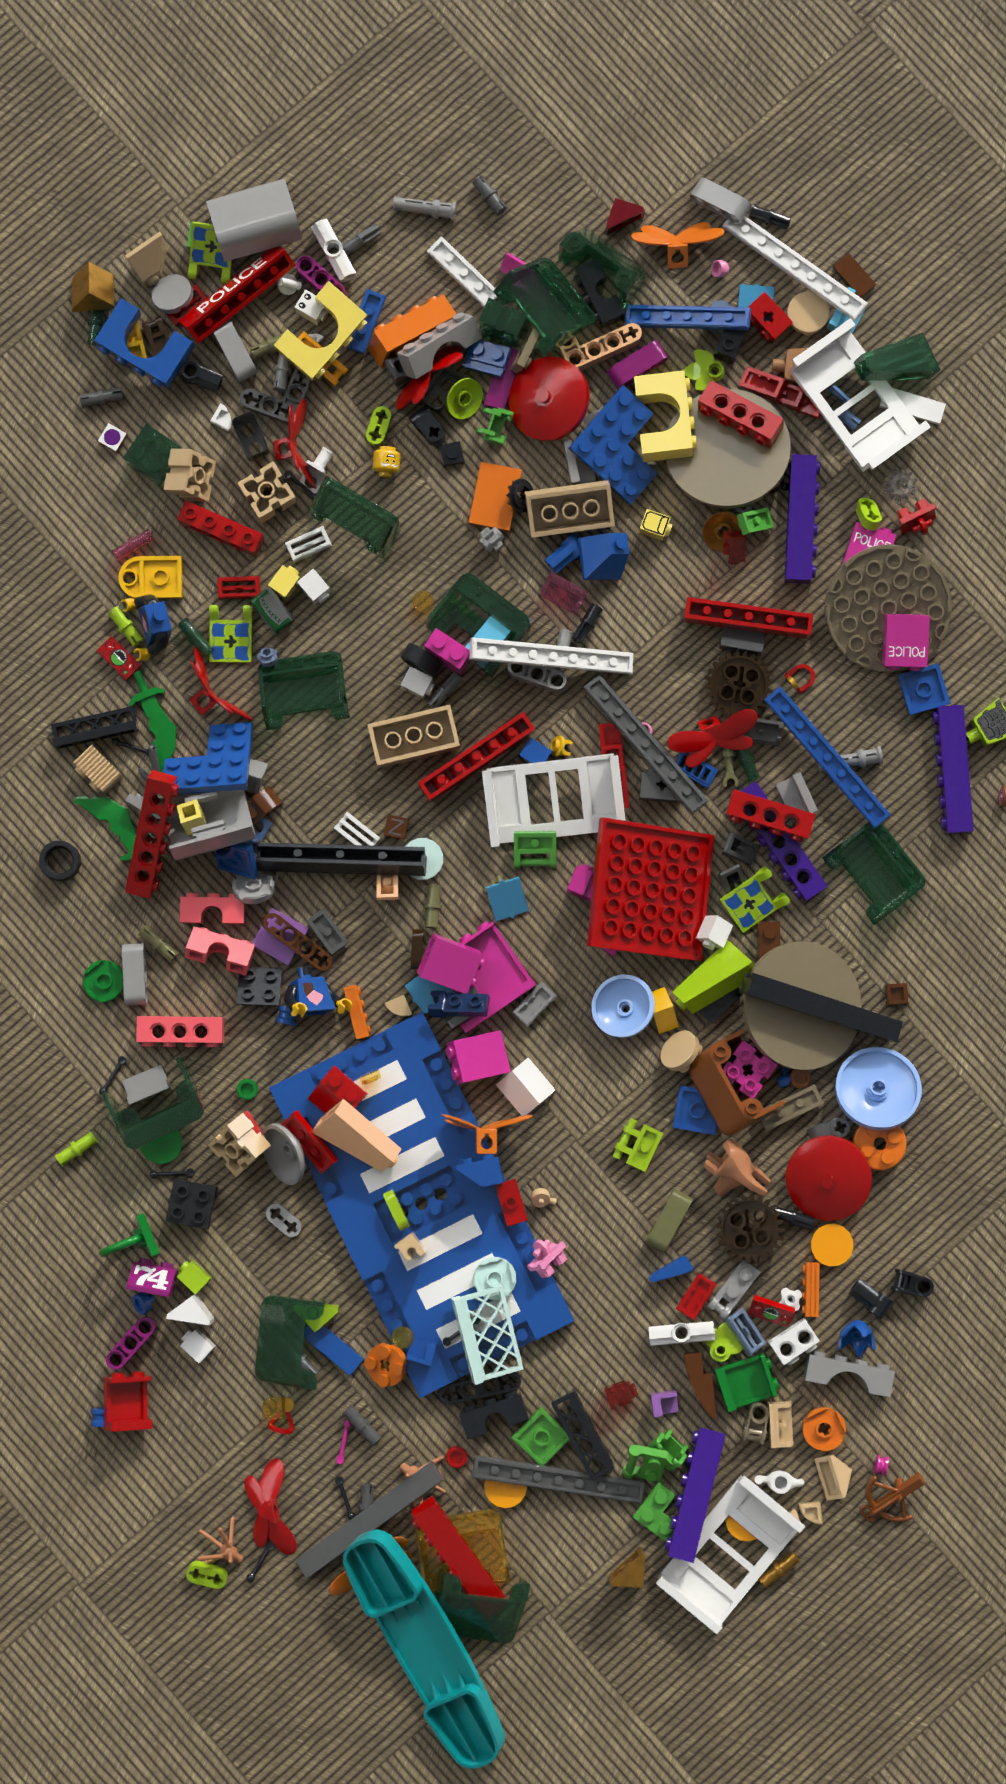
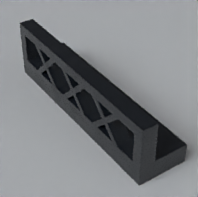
(94, 734)
(590, 1430)

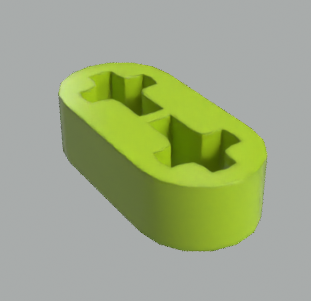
(383, 428)
(868, 514)
(396, 1210)
(207, 1574)

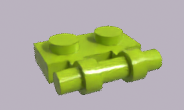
(643, 1148)

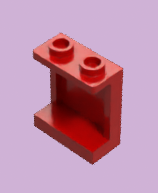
(126, 1402)

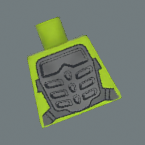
(989, 725)

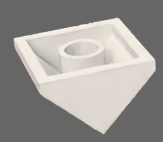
(525, 1087)
(192, 1311)

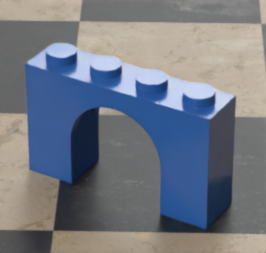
(159, 368)

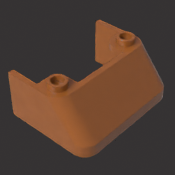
(718, 1094)

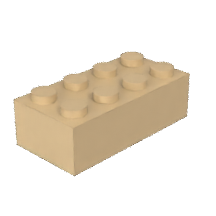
(569, 508)
(413, 736)

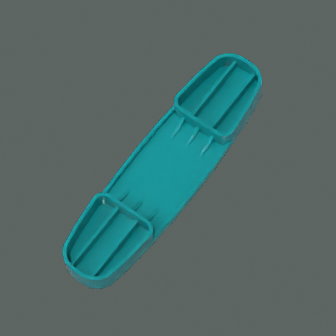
(425, 1648)

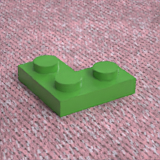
(652, 1510)

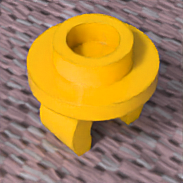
(557, 746)

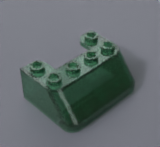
(469, 607)

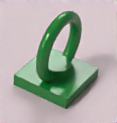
(142, 1237)

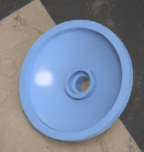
(614, 996)

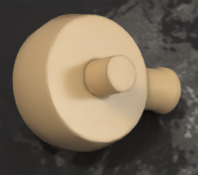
(541, 1198)

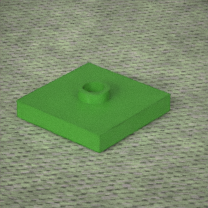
(541, 1436)

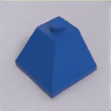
(603, 556)

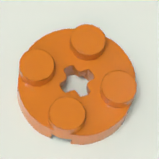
(376, 1369)
(835, 1433)

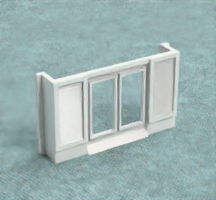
(830, 361)
(509, 805)
(702, 1589)

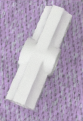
(328, 240)
(696, 1333)

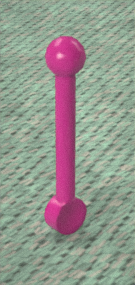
(340, 1458)

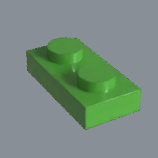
(755, 521)

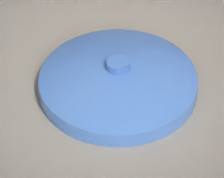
(878, 1088)

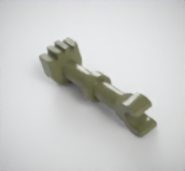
(729, 767)

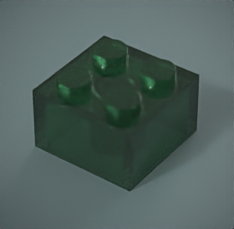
(150, 454)

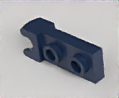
(458, 1004)

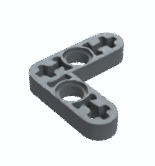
(287, 400)

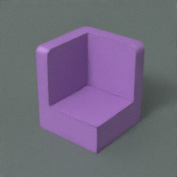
(664, 1402)

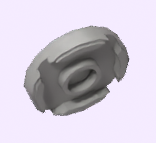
(172, 293)
(253, 891)

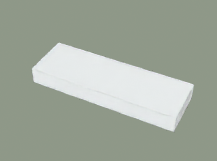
(920, 407)

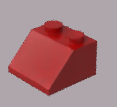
(335, 1088)

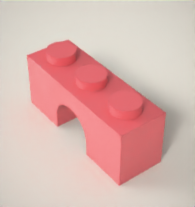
(193, 908)
(204, 942)

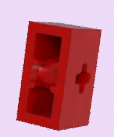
(779, 322)

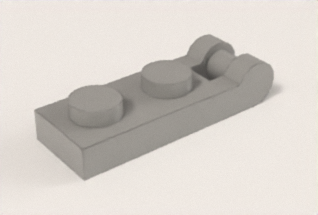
(734, 1288)

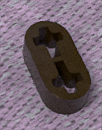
(417, 948)

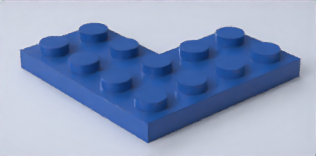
(605, 448)
(223, 767)

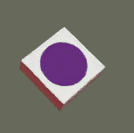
(112, 438)

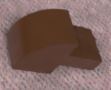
(263, 804)

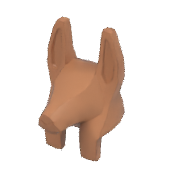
(735, 1170)

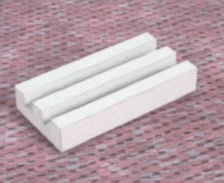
(312, 551)
(343, 822)

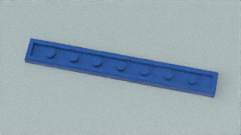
(827, 757)

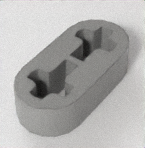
(280, 1223)

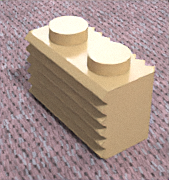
(97, 769)

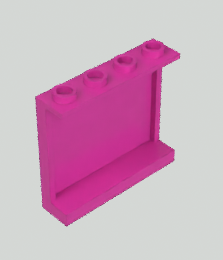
(500, 974)

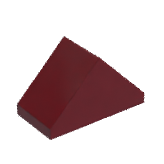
(623, 214)

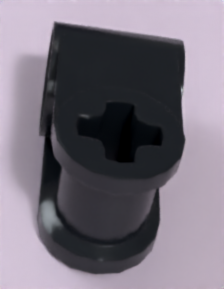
(426, 423)
(910, 1283)

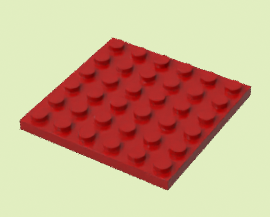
(649, 889)

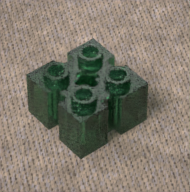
(502, 323)

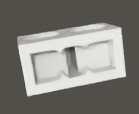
(790, 1336)

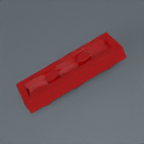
(311, 1144)

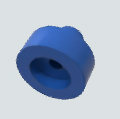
(143, 1302)

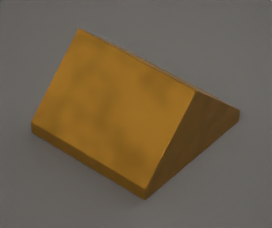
(92, 289)
(630, 1572)

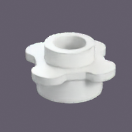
(795, 1295)

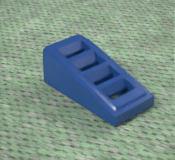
(707, 782)
(677, 1267)

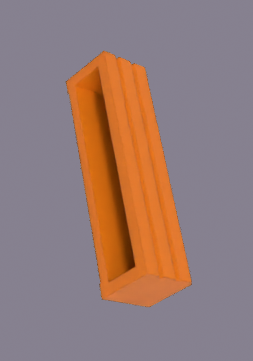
(357, 1014)
(811, 1289)

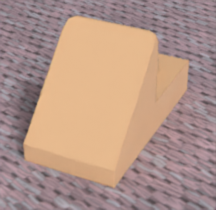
(387, 887)

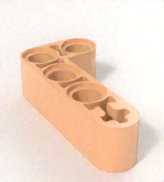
(601, 345)

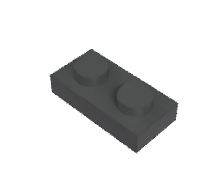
(327, 931)

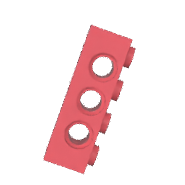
(147, 1024)

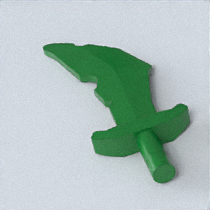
(158, 721)
(117, 817)

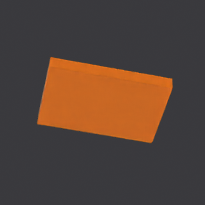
(490, 500)

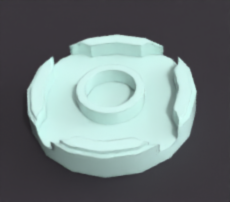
(433, 854)
(493, 1273)

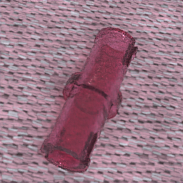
(133, 545)

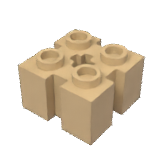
(189, 475)
(254, 490)
(239, 1145)

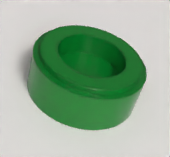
(247, 1089)

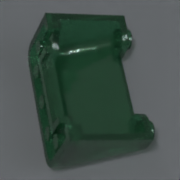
(584, 243)

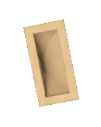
(833, 1476)

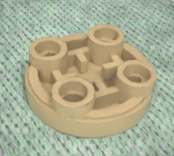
(808, 313)
(680, 1051)

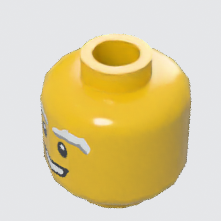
(386, 461)

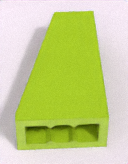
(713, 978)

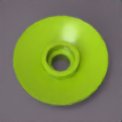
(464, 398)

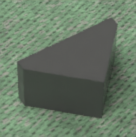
(395, 371)
(740, 848)
(731, 878)

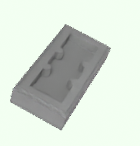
(534, 1004)

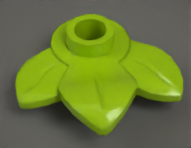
(701, 369)
(725, 1339)

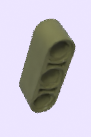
(668, 1220)

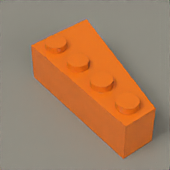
(408, 328)

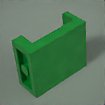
(746, 1381)

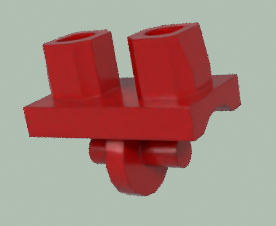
(917, 520)

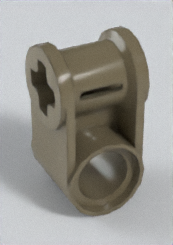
(755, 1427)

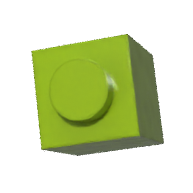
(193, 1276)

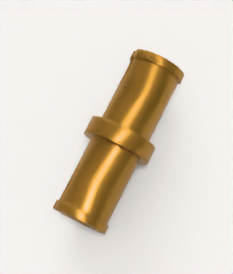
(779, 1569)

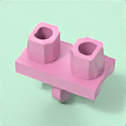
(544, 1254)

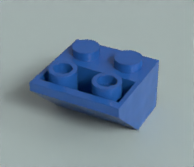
(483, 1172)

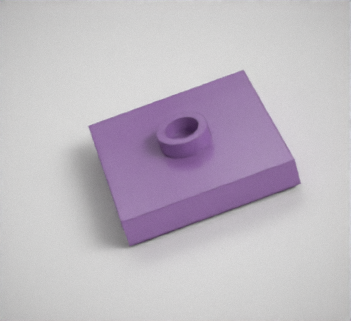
(269, 944)

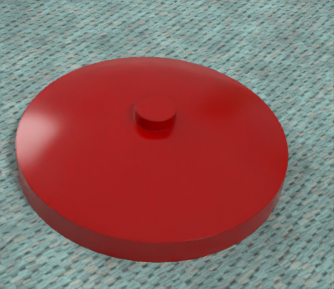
(549, 399)
(828, 1178)

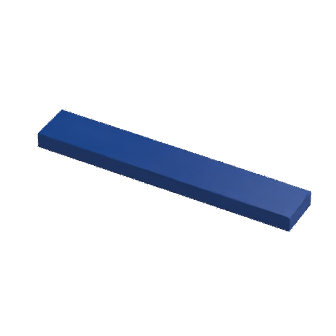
(689, 317)

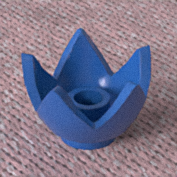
(858, 1335)

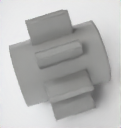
(491, 539)

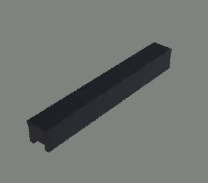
(341, 859)
(821, 1007)

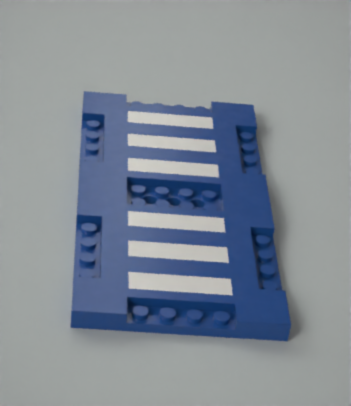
(455, 1231)

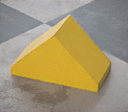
(664, 1012)

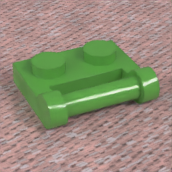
(534, 843)
(652, 1464)

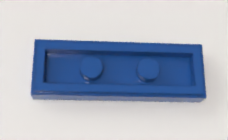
(372, 306)
(334, 1348)

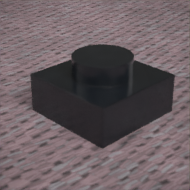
(452, 454)

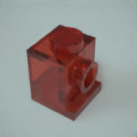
(734, 546)
(620, 1393)

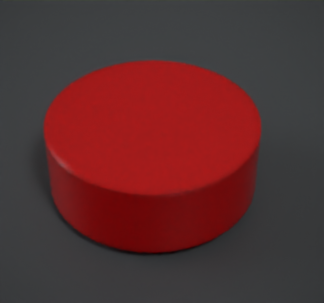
(456, 1457)

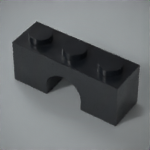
(589, 277)
(510, 1406)

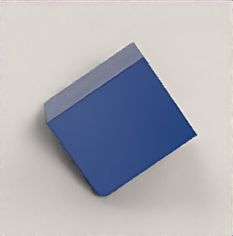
(535, 752)
(421, 1351)

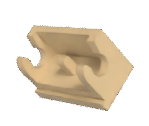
(408, 1243)
(780, 1424)

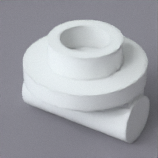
(288, 284)

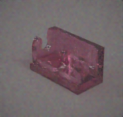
(563, 593)

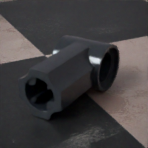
(204, 377)
(874, 1301)

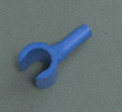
(784, 1080)

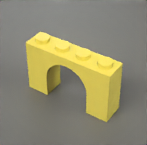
(313, 360)
(672, 389)

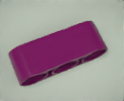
(315, 273)
(637, 364)
(121, 1347)

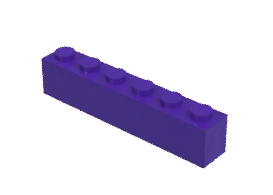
(800, 519)
(954, 769)
(696, 1494)

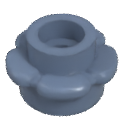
(267, 657)

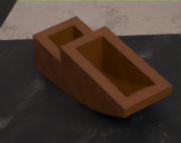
(701, 1382)

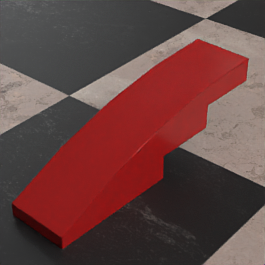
(778, 391)
(611, 743)

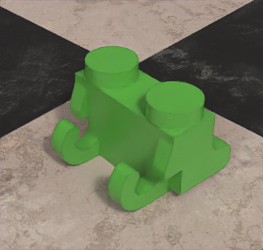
(496, 426)
(675, 1450)

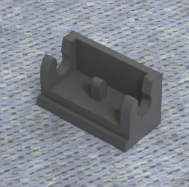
(766, 732)

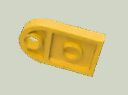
(154, 576)

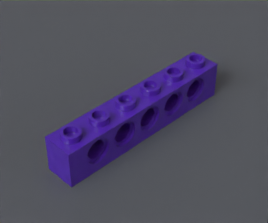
(777, 855)

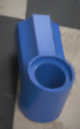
(564, 555)

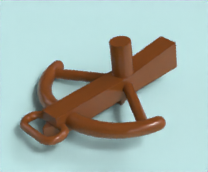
(897, 1494)

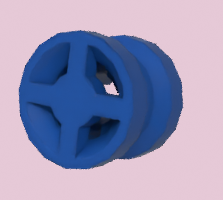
(284, 1016)
(98, 1417)

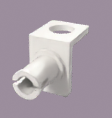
(317, 468)

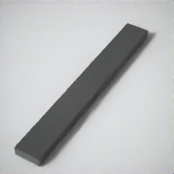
(645, 745)
(557, 1479)
(370, 1519)

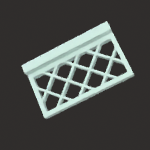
(468, 1337)

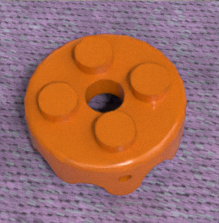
(889, 1155)

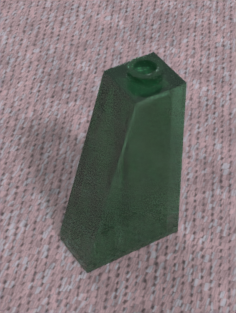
(898, 361)

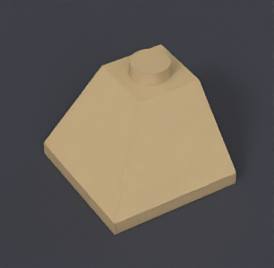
(148, 260)

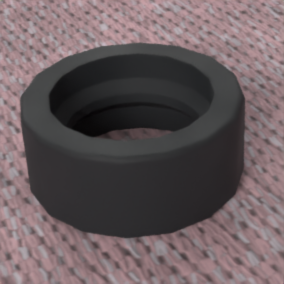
(421, 660)
(43, 860)

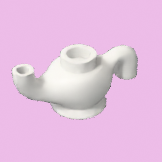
(779, 1481)

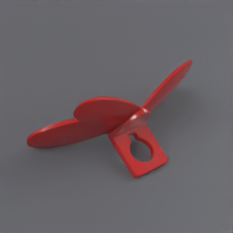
(416, 388)
(295, 424)
(202, 675)
(726, 735)
(264, 1498)

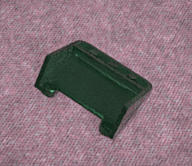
(549, 302)
(303, 686)
(878, 868)
(283, 1339)
(480, 1615)

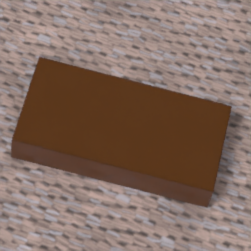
(854, 275)

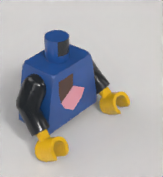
(154, 623)
(312, 996)

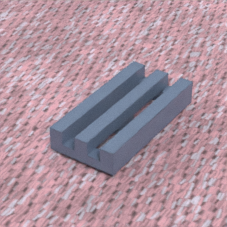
(738, 1328)

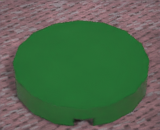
(103, 981)
(164, 1149)

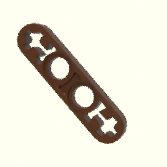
(298, 939)

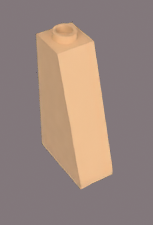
(357, 1136)

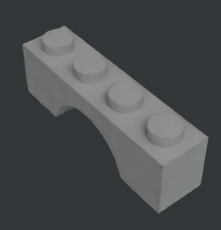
(418, 356)
(876, 1379)

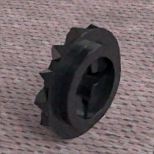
(521, 486)

